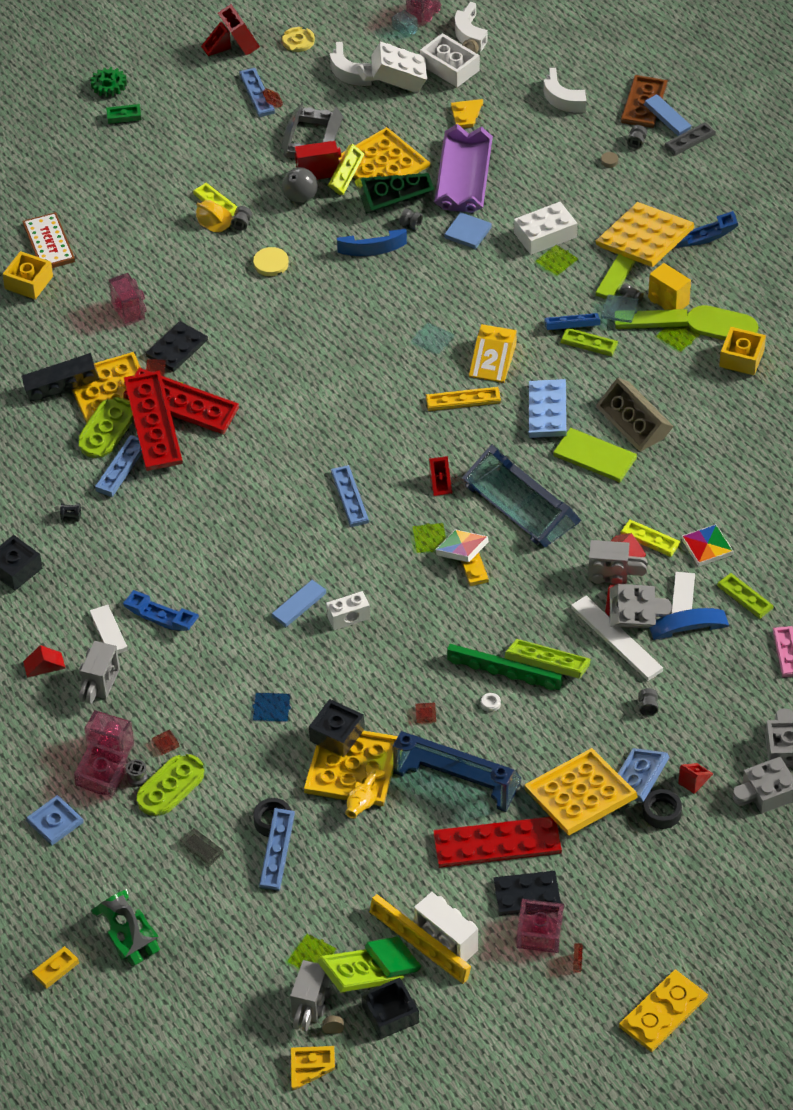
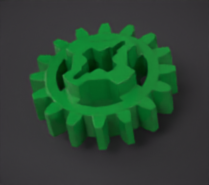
(108, 81)

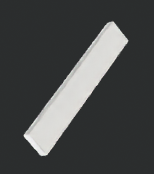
(617, 638)

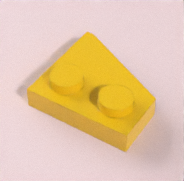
(466, 112)
(310, 1064)

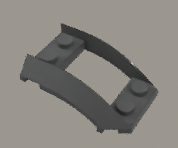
(310, 115)

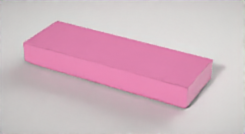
(784, 645)

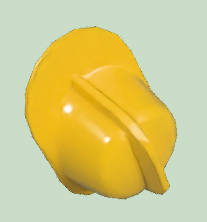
(213, 216)

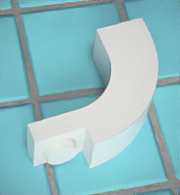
(465, 30)
(345, 69)
(563, 98)

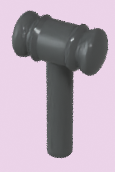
(630, 292)

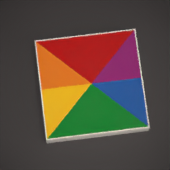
(462, 545)
(707, 545)

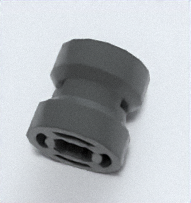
(637, 136)
(241, 218)
(411, 219)
(648, 701)
(136, 772)

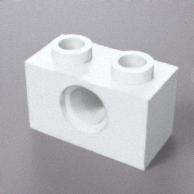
(348, 610)

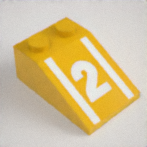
(493, 353)

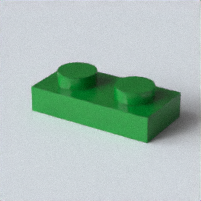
(123, 113)

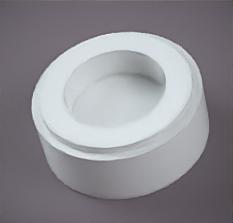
(490, 702)

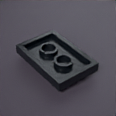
(177, 345)
(530, 886)

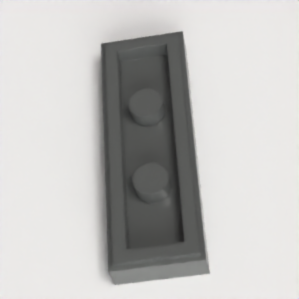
(690, 138)

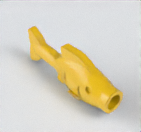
(361, 796)

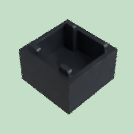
(18, 562)
(336, 727)
(390, 1008)

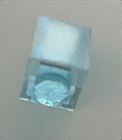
(405, 23)

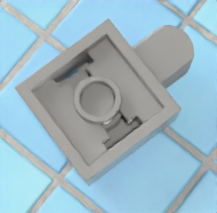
(611, 562)
(636, 603)
(98, 671)
(780, 736)
(766, 785)
(309, 995)

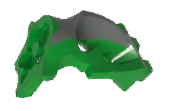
(134, 937)

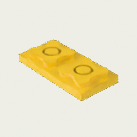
(663, 1010)

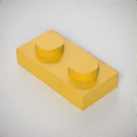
(475, 571)
(55, 967)

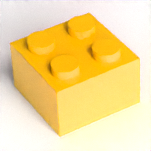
(27, 275)
(669, 288)
(742, 351)

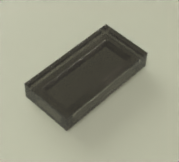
(201, 847)

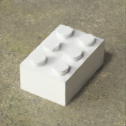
(450, 60)
(398, 67)
(545, 228)
(447, 926)

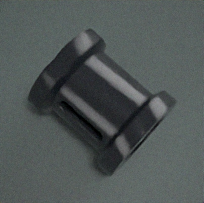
(64, 508)

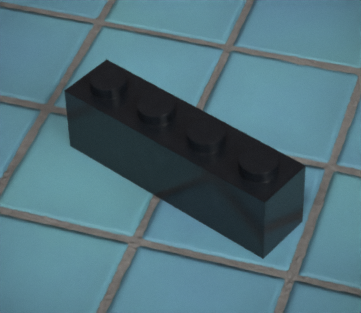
(60, 377)

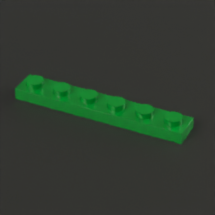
(502, 666)

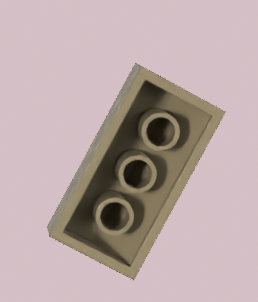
(633, 415)

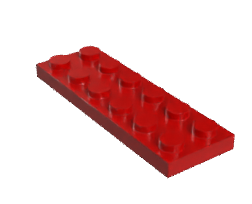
(197, 405)
(153, 420)
(497, 842)

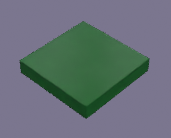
(392, 956)

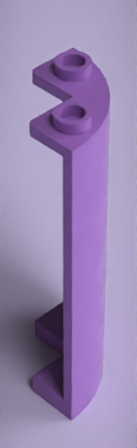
(463, 169)

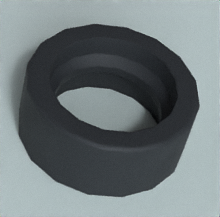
(264, 806)
(659, 821)

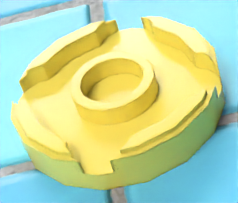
(298, 39)
(270, 261)

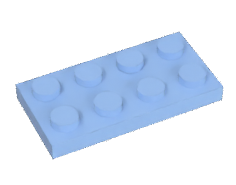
(547, 408)

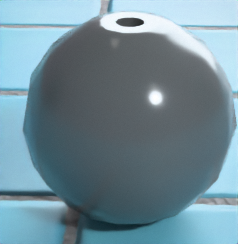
(299, 185)

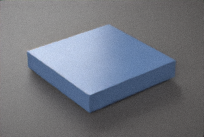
(468, 230)
(54, 820)

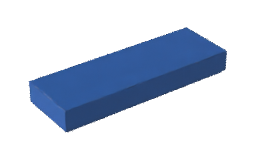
(572, 321)

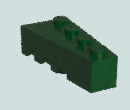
(389, 190)

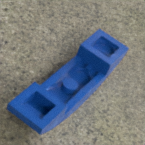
(710, 232)
(372, 246)
(166, 617)
(688, 620)

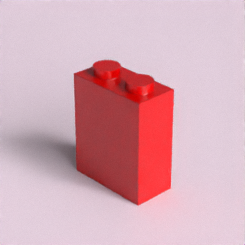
(238, 29)
(318, 158)

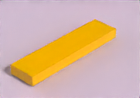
(463, 398)

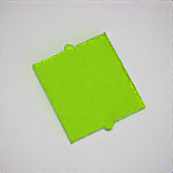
(556, 260)
(678, 337)
(428, 537)
(310, 950)

